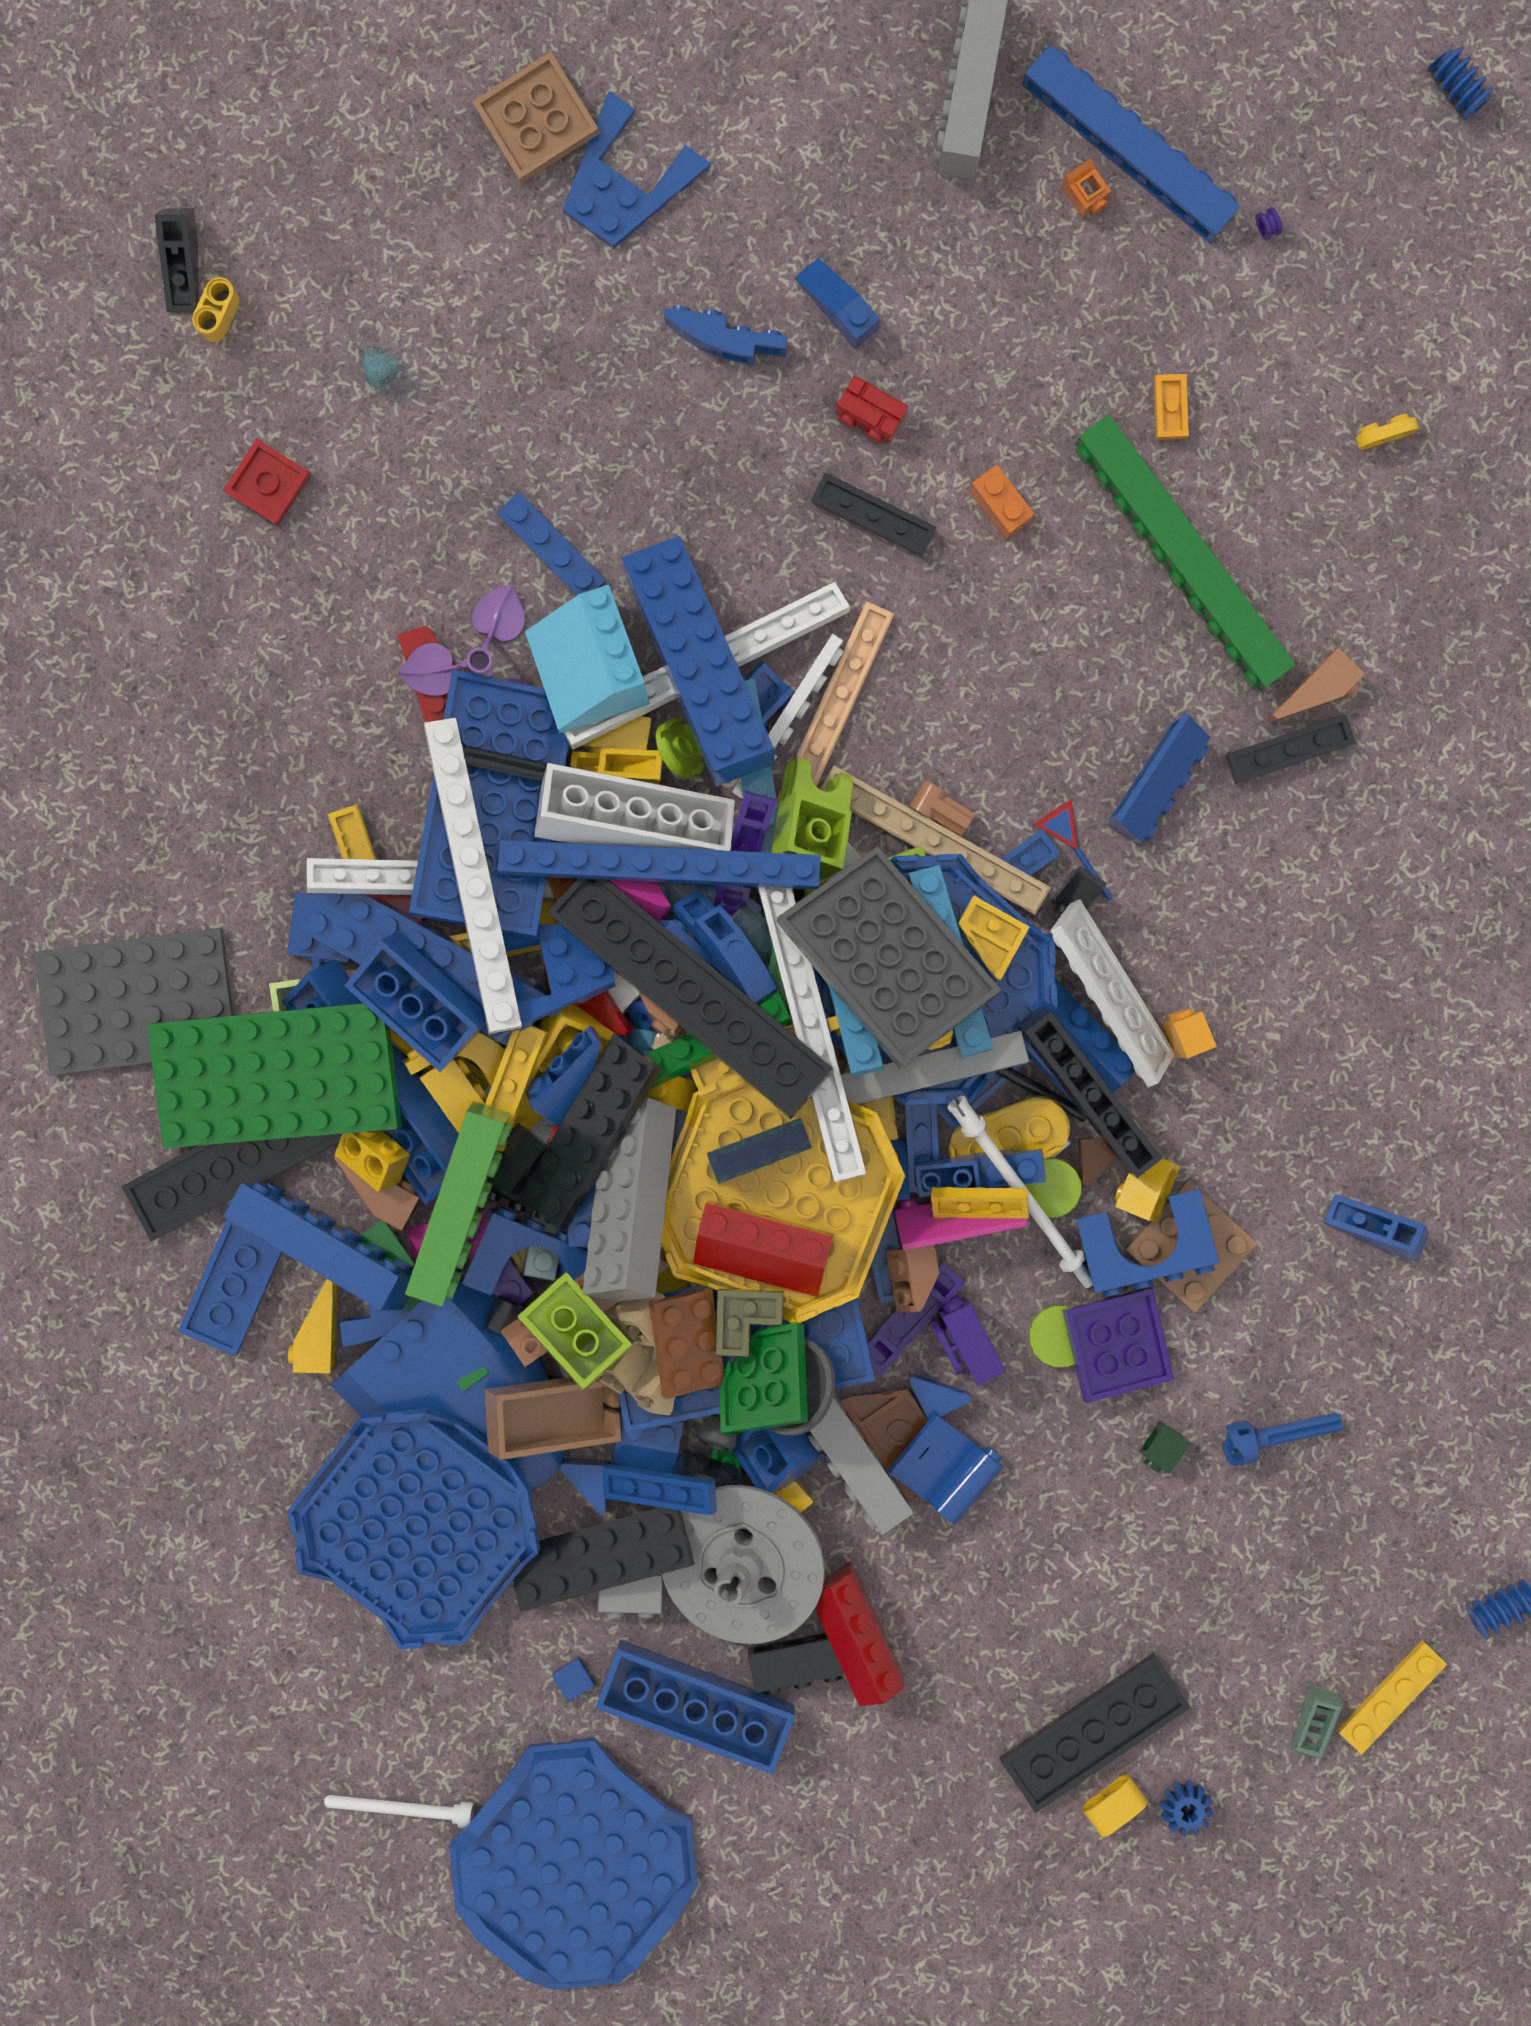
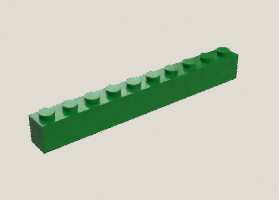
(1183, 553)

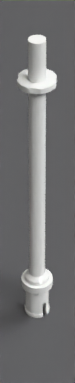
(974, 1126)

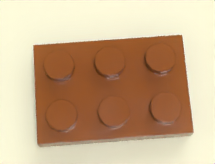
(686, 1342)

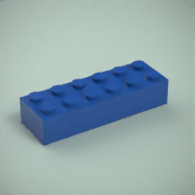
(321, 1245)
(696, 1706)

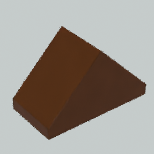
(1092, 1158)

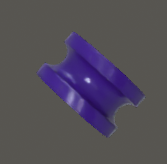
(1268, 223)

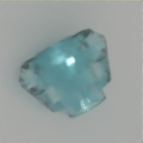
(379, 366)

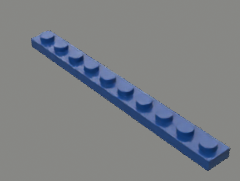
(659, 864)

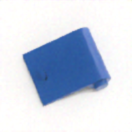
(946, 1468)

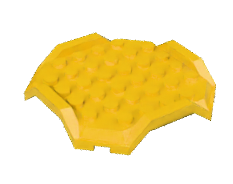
(791, 1190)

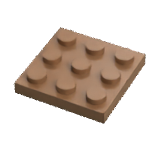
(536, 117)
(1159, 1240)

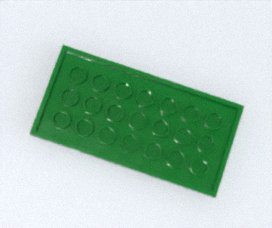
(274, 1075)

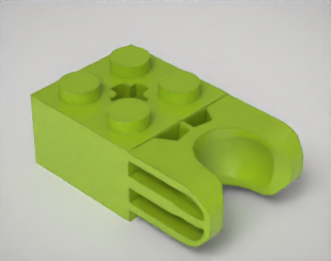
(813, 819)

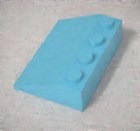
(586, 661)

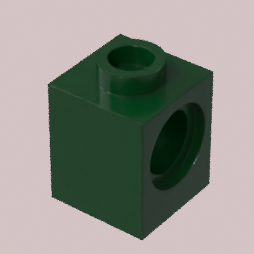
(1164, 1448)

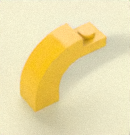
(481, 1050)

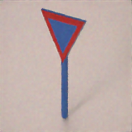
(1062, 827)

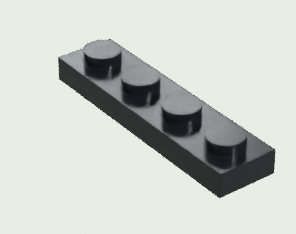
(873, 514)
(1290, 749)

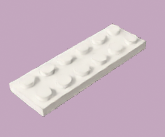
(1113, 993)

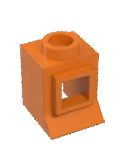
(1072, 187)

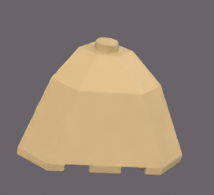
(638, 1368)

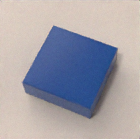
(573, 1679)

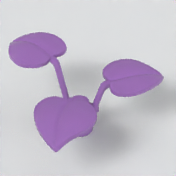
(431, 665)

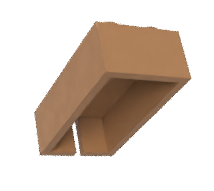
(549, 1417)

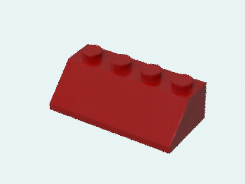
(762, 1248)
(858, 1638)

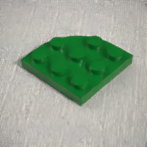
(766, 1385)

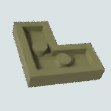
(739, 1310)

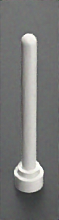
(459, 1814)

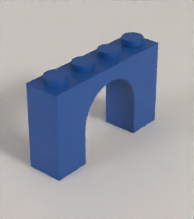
(502, 1237)
(1113, 1270)

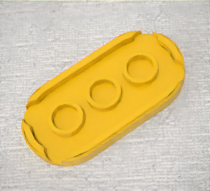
(1020, 1126)

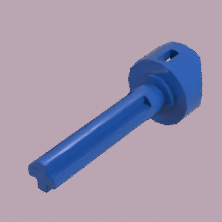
(1244, 1439)

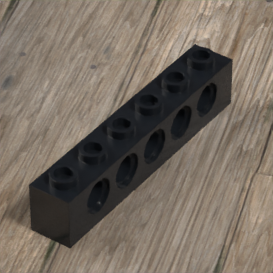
(1088, 1091)

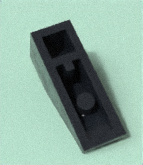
(178, 258)

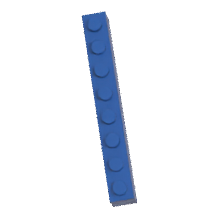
(1130, 143)

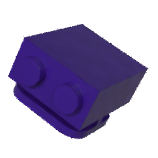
(967, 1341)

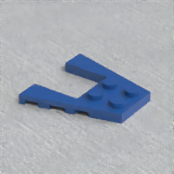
(608, 201)
(571, 971)

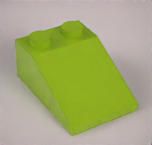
(575, 1331)

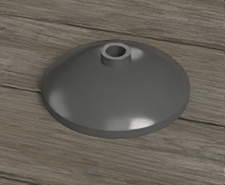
(820, 1389)

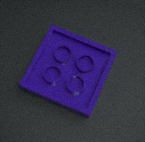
(1118, 1345)

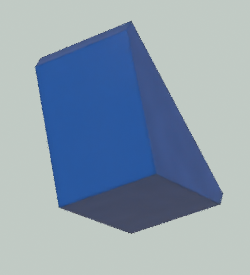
(937, 1396)
(587, 1478)

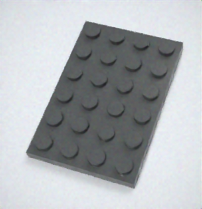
(888, 956)
(108, 992)

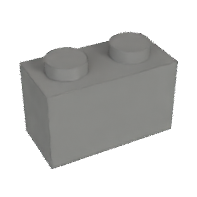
(638, 1597)

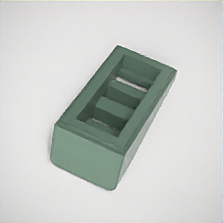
(1323, 1703)

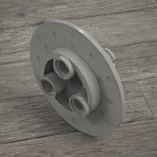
(737, 1598)

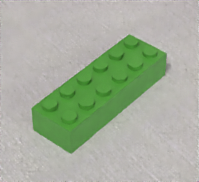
(457, 1204)

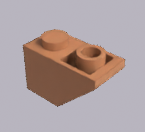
(912, 1276)

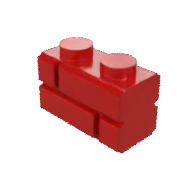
(870, 410)

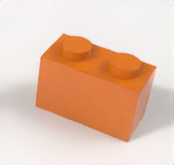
(1001, 502)

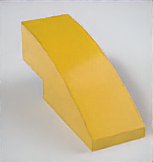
(624, 763)

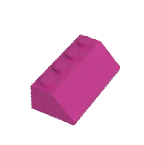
(919, 1228)

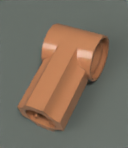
(938, 807)

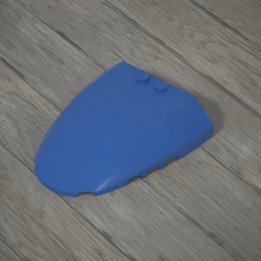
(425, 1356)

